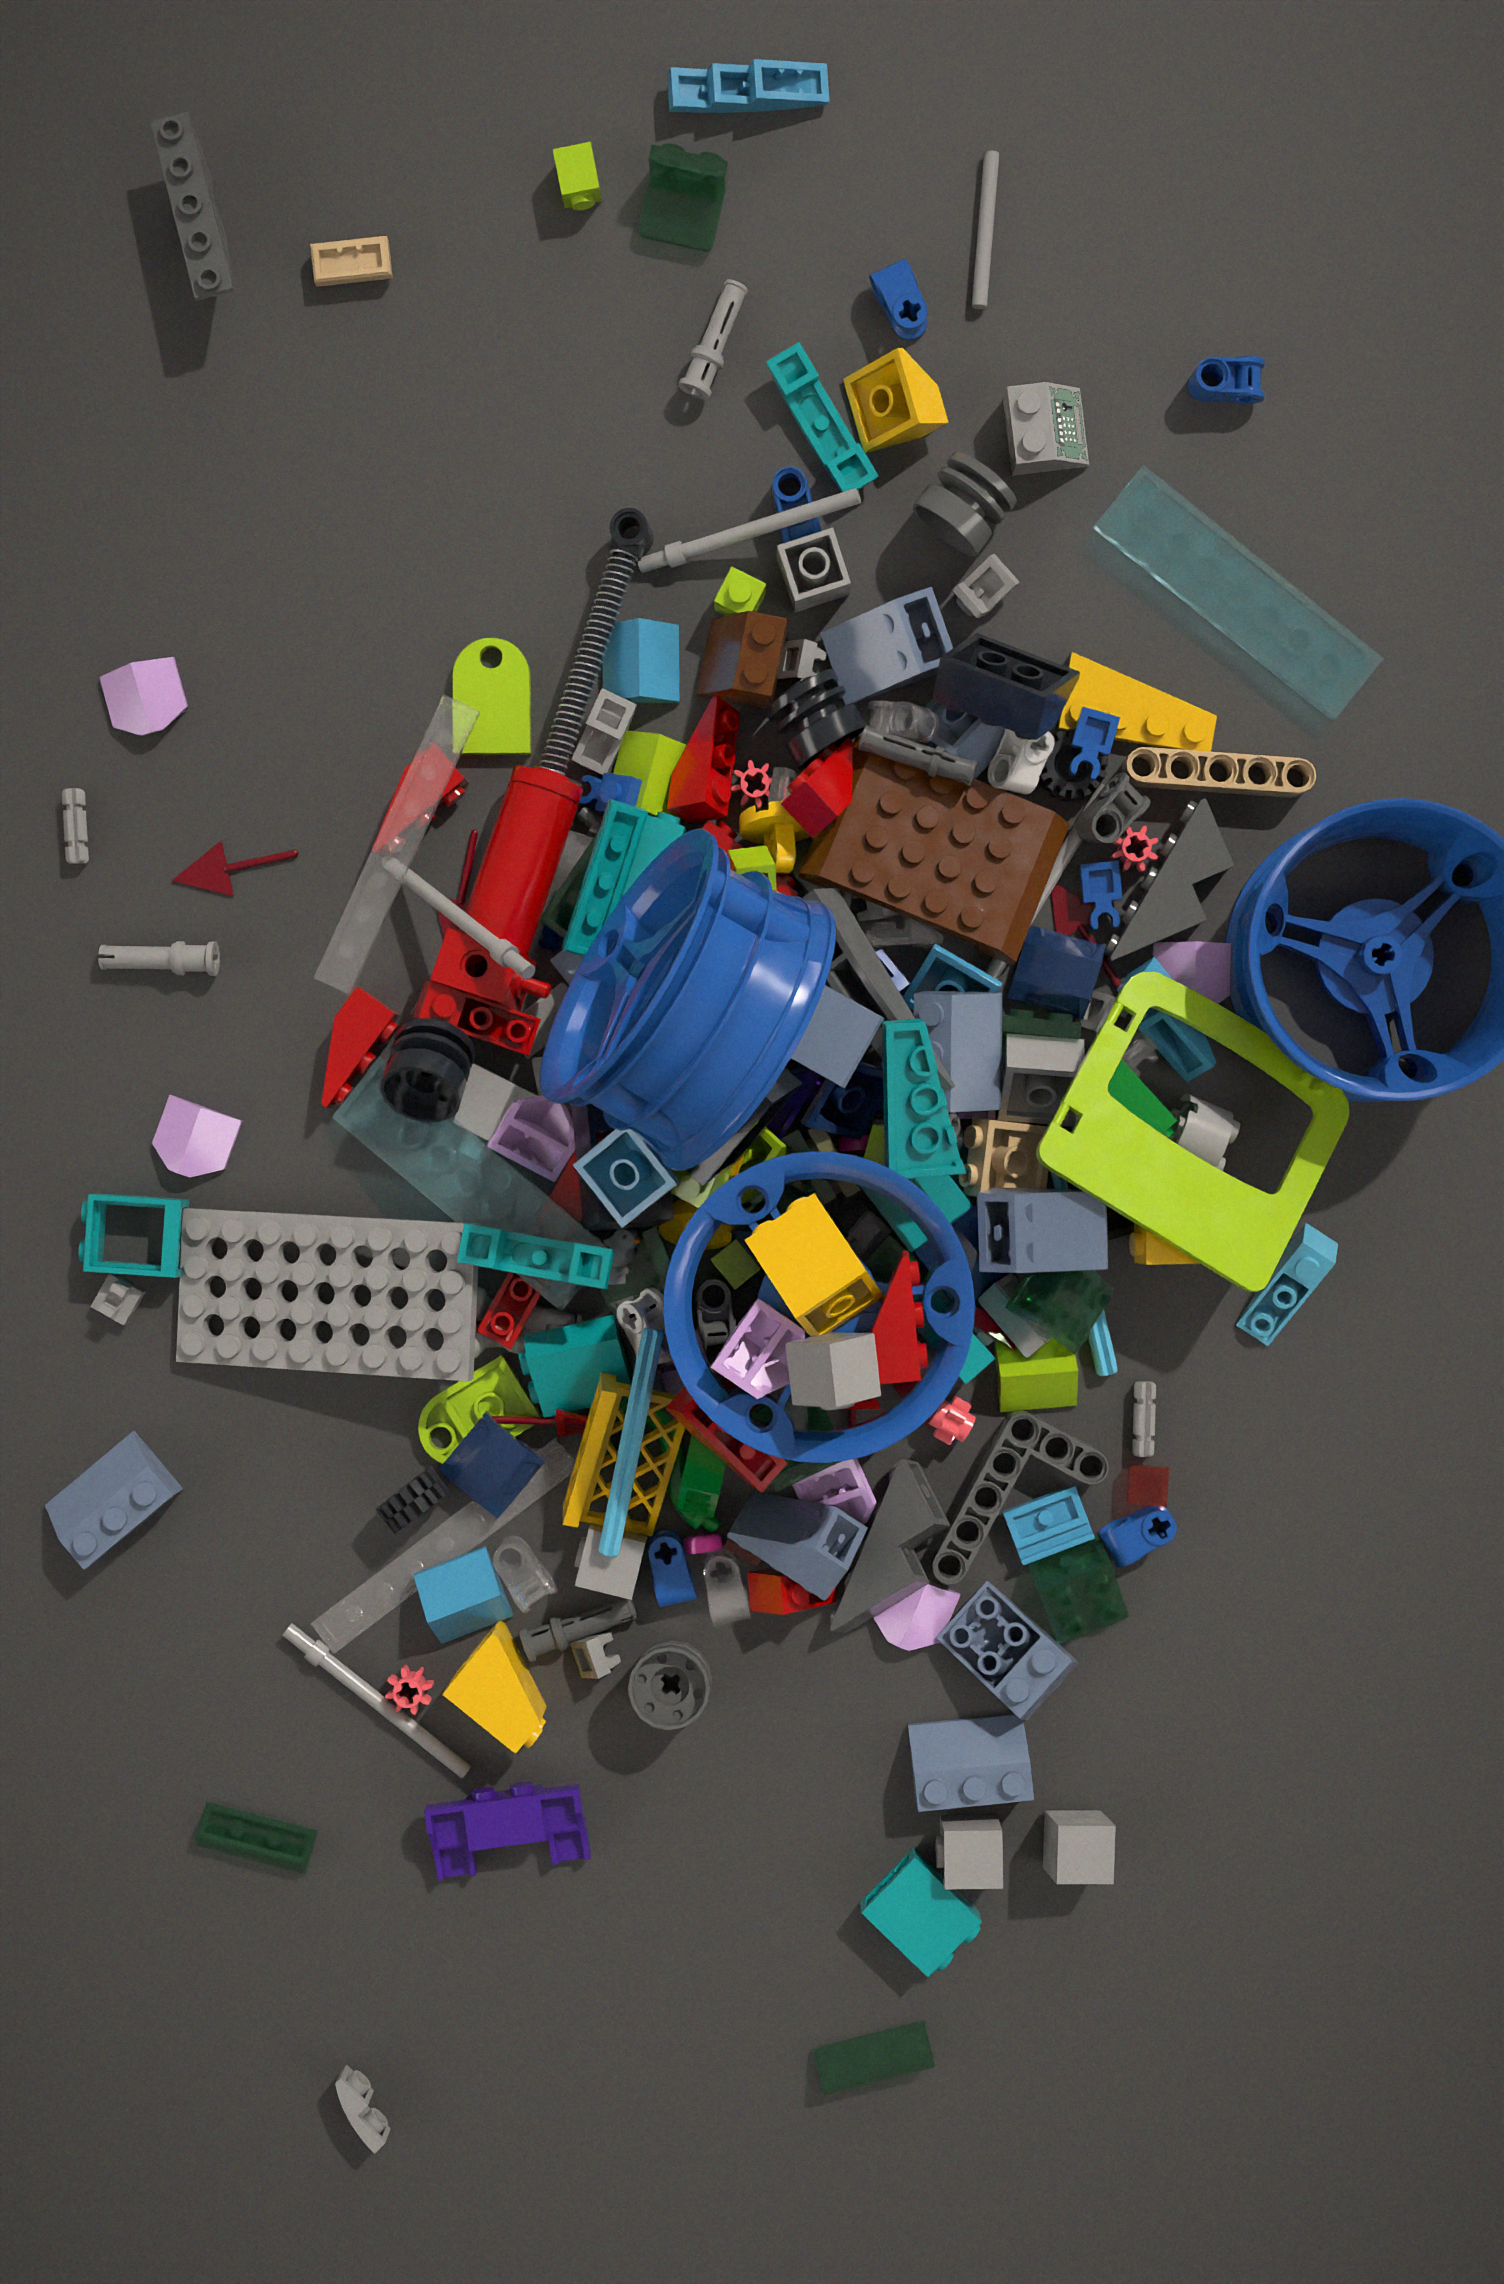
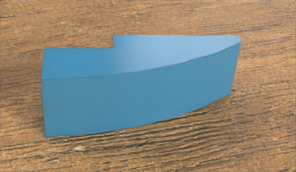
(1177, 1042)

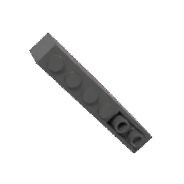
(861, 975)

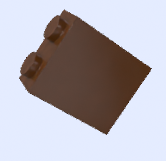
(743, 659)

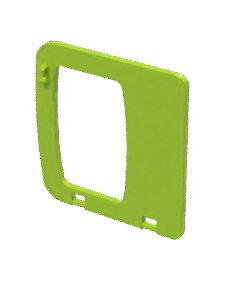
(1163, 1185)

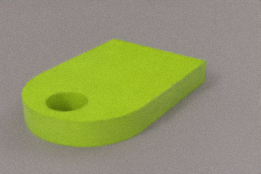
(500, 697)
(462, 1405)

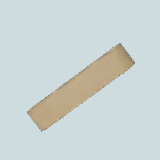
(1235, 764)

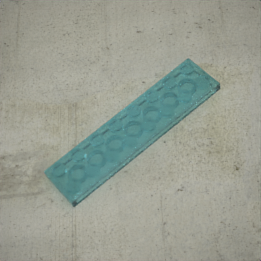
(1238, 593)
(461, 1175)

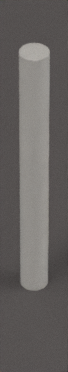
(985, 230)

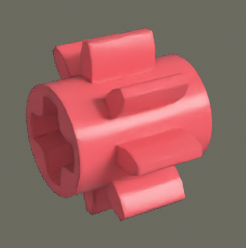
(751, 774)
(1131, 859)
(952, 1420)
(404, 1699)

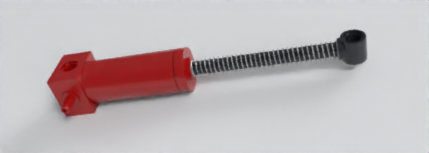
(538, 811)

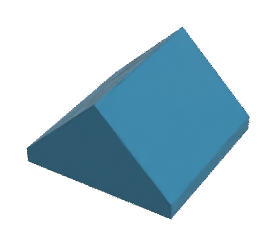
(643, 661)
(948, 972)
(625, 1175)
(462, 1595)

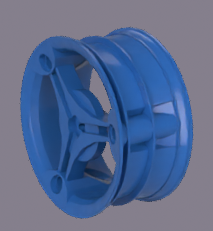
(1351, 935)
(689, 1001)
(732, 1407)

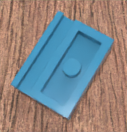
(1048, 1524)

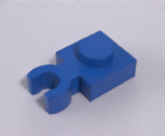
(1094, 736)
(612, 786)
(1101, 886)

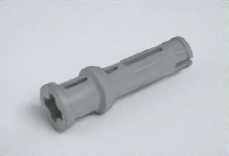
(707, 355)
(178, 957)

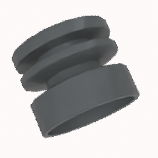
(968, 498)
(671, 1707)

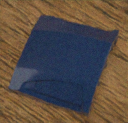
(1056, 972)
(491, 1465)

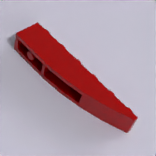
(516, 1297)

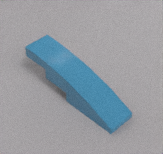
(748, 88)

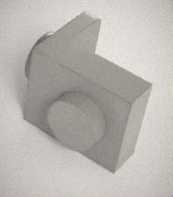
(985, 587)

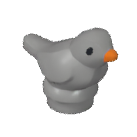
(624, 1244)

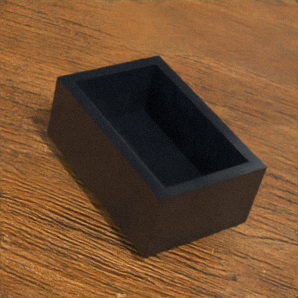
(738, 1144)

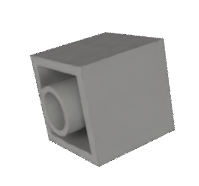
(813, 570)
(833, 1370)
(609, 1574)
(1079, 1847)
(970, 1852)

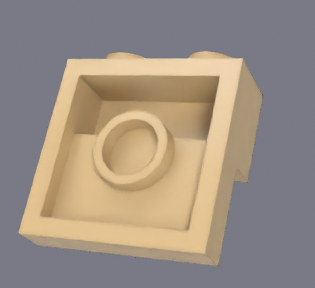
(1002, 1156)

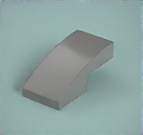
(604, 732)

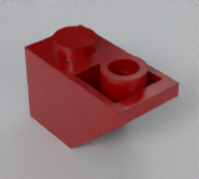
(778, 1594)

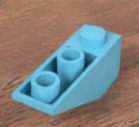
(1295, 1277)

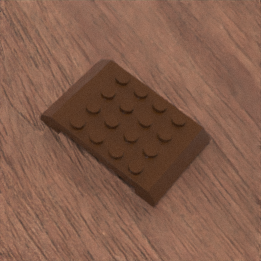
(940, 852)

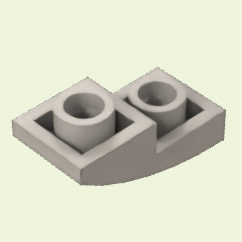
(354, 2095)

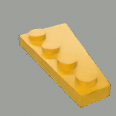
(1144, 712)

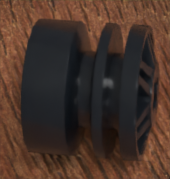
(814, 717)
(427, 1070)

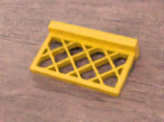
(591, 1458)

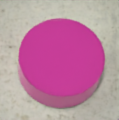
(852, 1146)
(702, 1543)

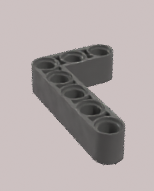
(1003, 1482)

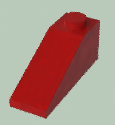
(751, 1464)

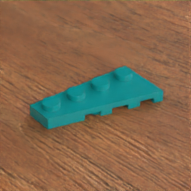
(915, 1110)

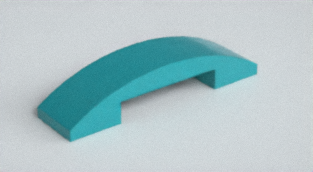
(820, 420)
(535, 1256)

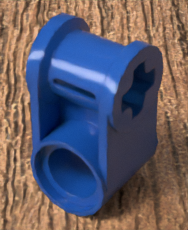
(899, 294)
(1236, 380)
(785, 503)
(1134, 1535)
(671, 1574)

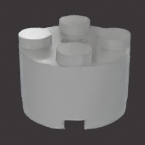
(1204, 1129)

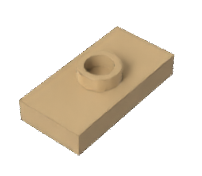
(351, 261)

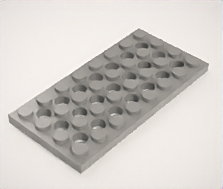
(307, 1311)

